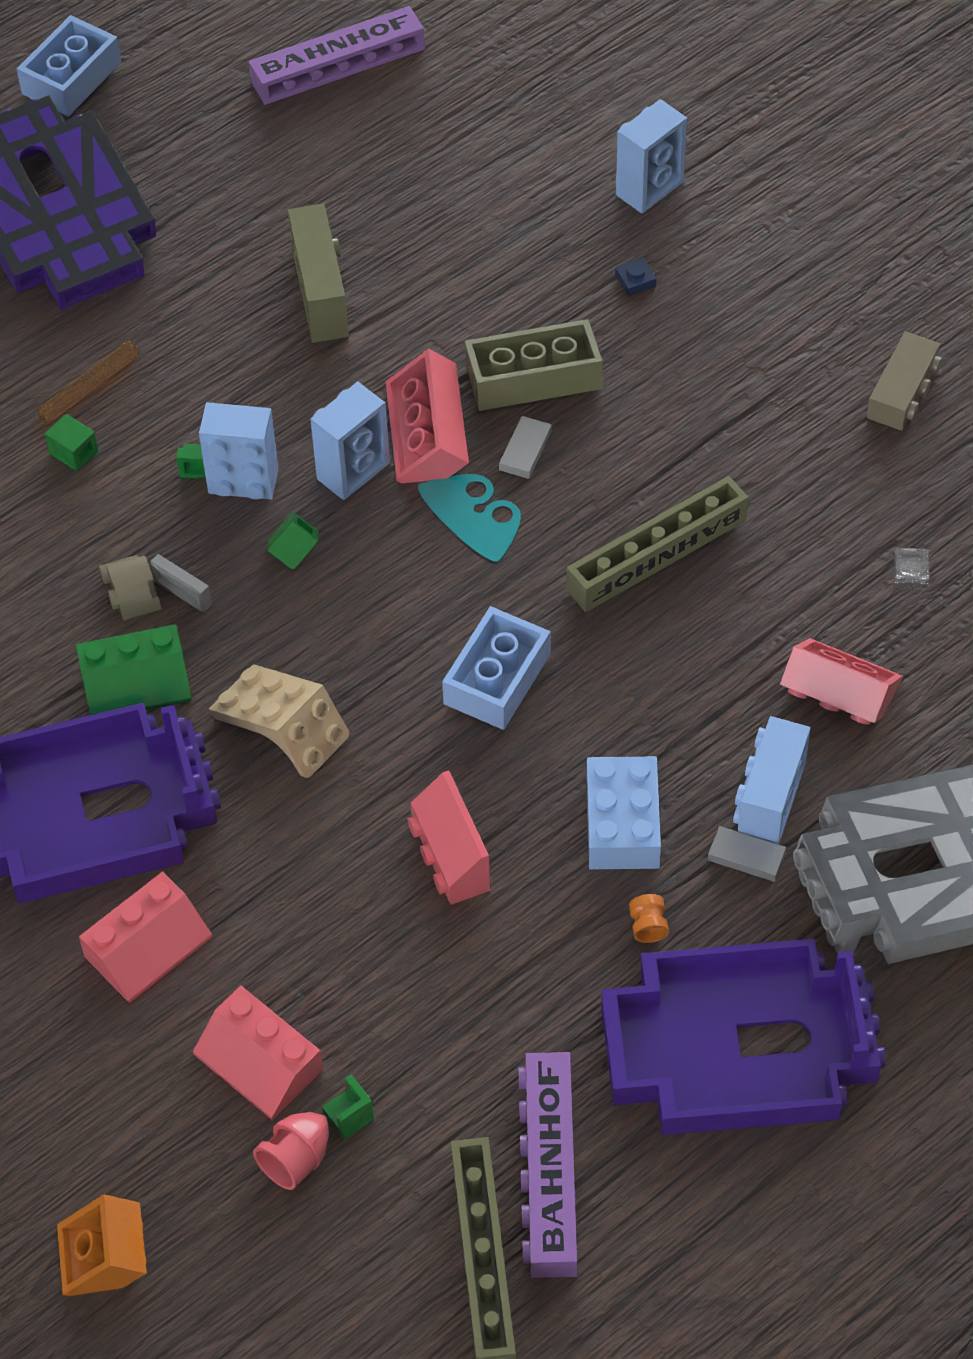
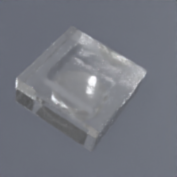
(911, 565)

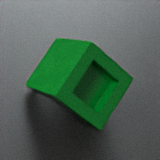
(71, 442)
(190, 461)
(292, 540)
(350, 1109)

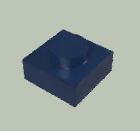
(635, 276)

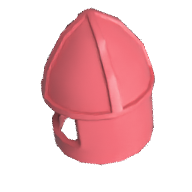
(294, 1149)

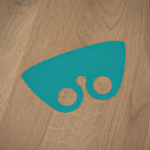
(456, 510)

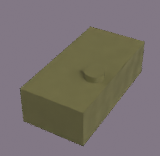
(318, 272)
(534, 364)

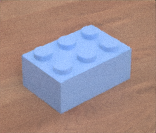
(69, 64)
(650, 155)
(350, 440)
(239, 450)
(496, 667)
(772, 779)
(623, 813)

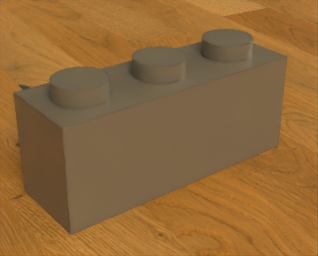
(904, 381)

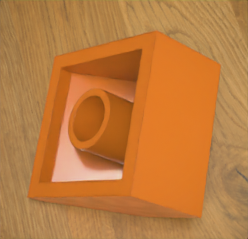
(101, 1246)

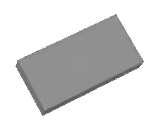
(525, 447)
(181, 583)
(747, 853)

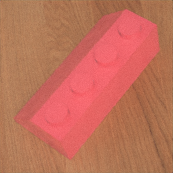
(426, 419)

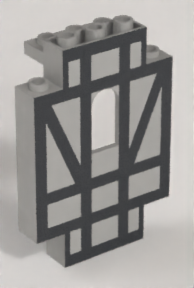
(906, 913)

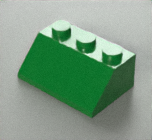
(134, 670)

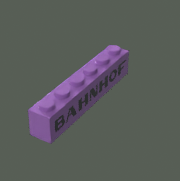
(336, 55)
(550, 1165)

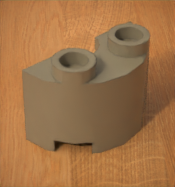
(132, 586)

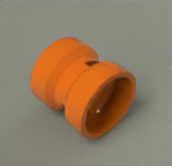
(649, 920)

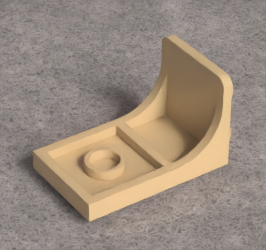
(288, 712)

